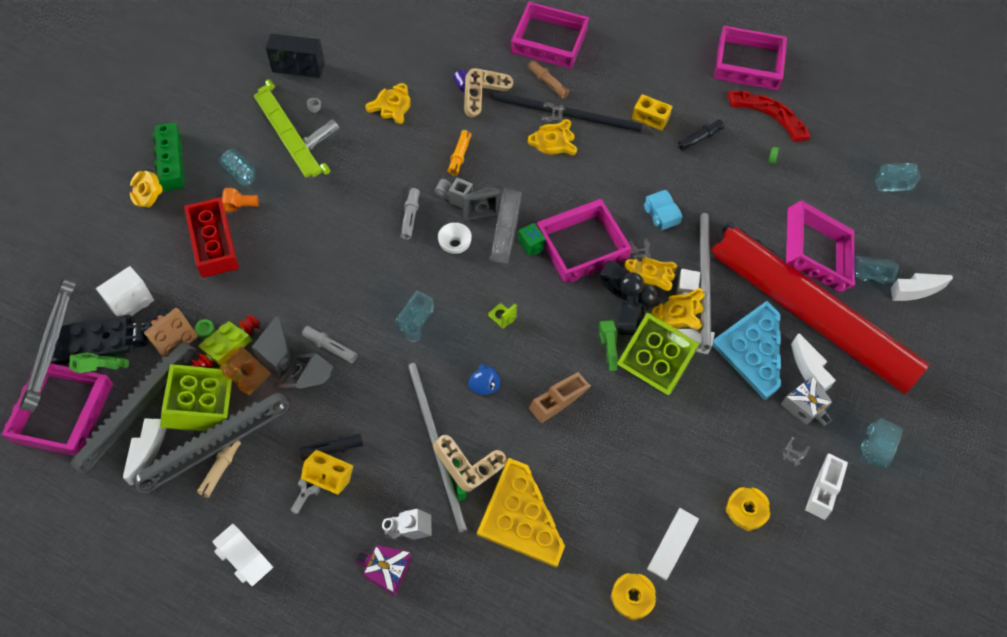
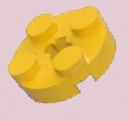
(145, 189)
(747, 520)
(620, 596)

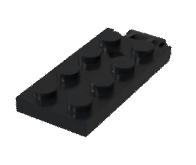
(89, 338)

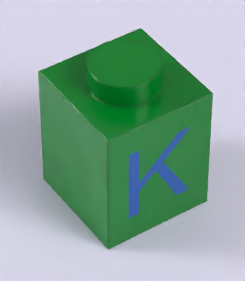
(531, 239)

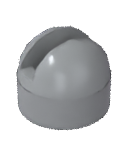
(313, 105)

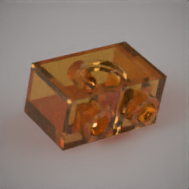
(244, 360)

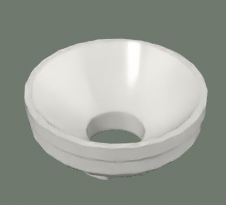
(451, 232)

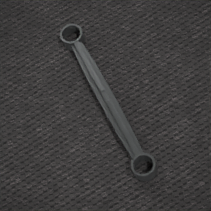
(47, 346)

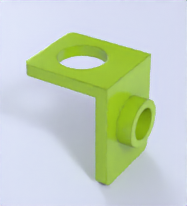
(507, 317)

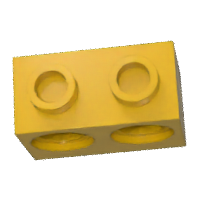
(652, 112)
(326, 472)

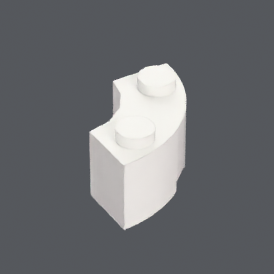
(242, 555)

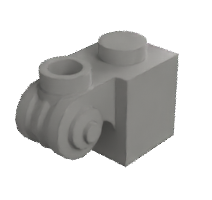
(455, 192)
(411, 524)

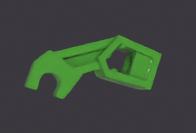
(609, 338)
(89, 362)

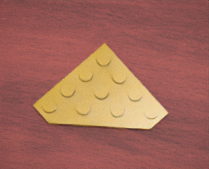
(520, 517)

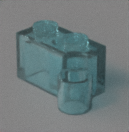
(415, 315)

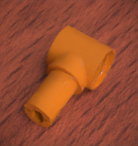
(233, 199)

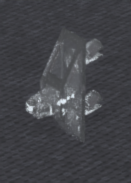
(506, 225)

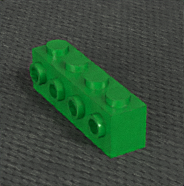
(169, 156)

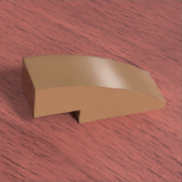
(559, 397)

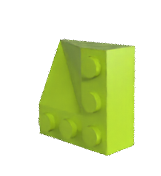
(658, 353)
(195, 398)

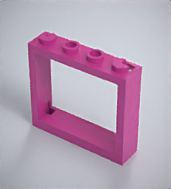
(543, 52)
(746, 75)
(803, 213)
(573, 217)
(86, 420)

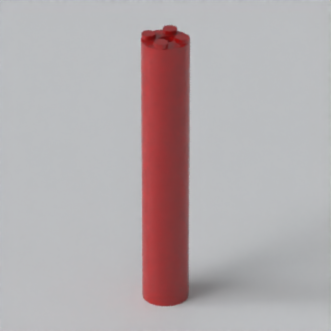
(820, 310)

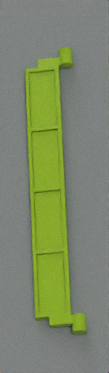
(288, 133)

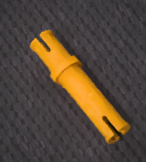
(458, 156)

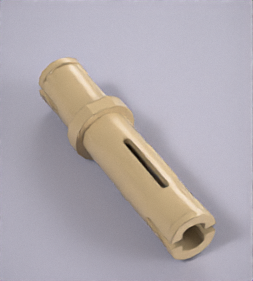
(223, 459)

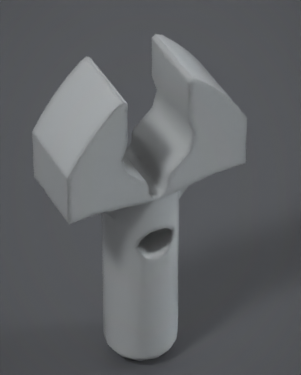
(305, 492)

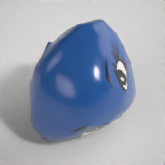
(484, 381)

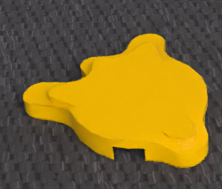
(391, 103)
(554, 139)
(653, 271)
(681, 310)

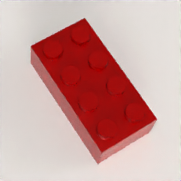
(211, 237)

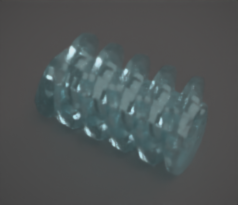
(238, 167)

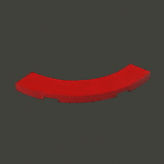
(773, 108)

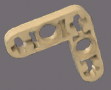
(481, 83)
(471, 472)

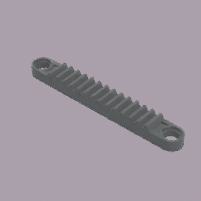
(129, 410)
(210, 443)

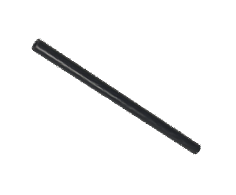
(569, 112)

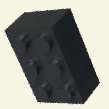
(295, 55)

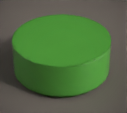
(773, 155)
(204, 328)

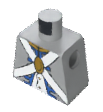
(809, 402)

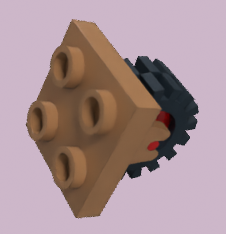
(168, 331)

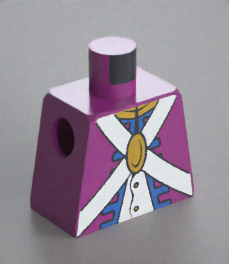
(385, 567)

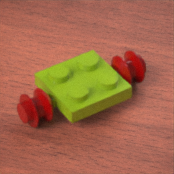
(226, 342)

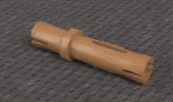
(544, 75)

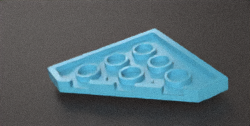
(753, 349)

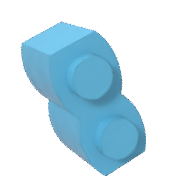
(663, 210)

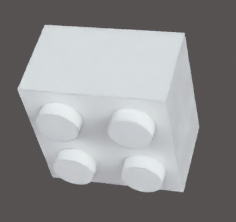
(125, 293)

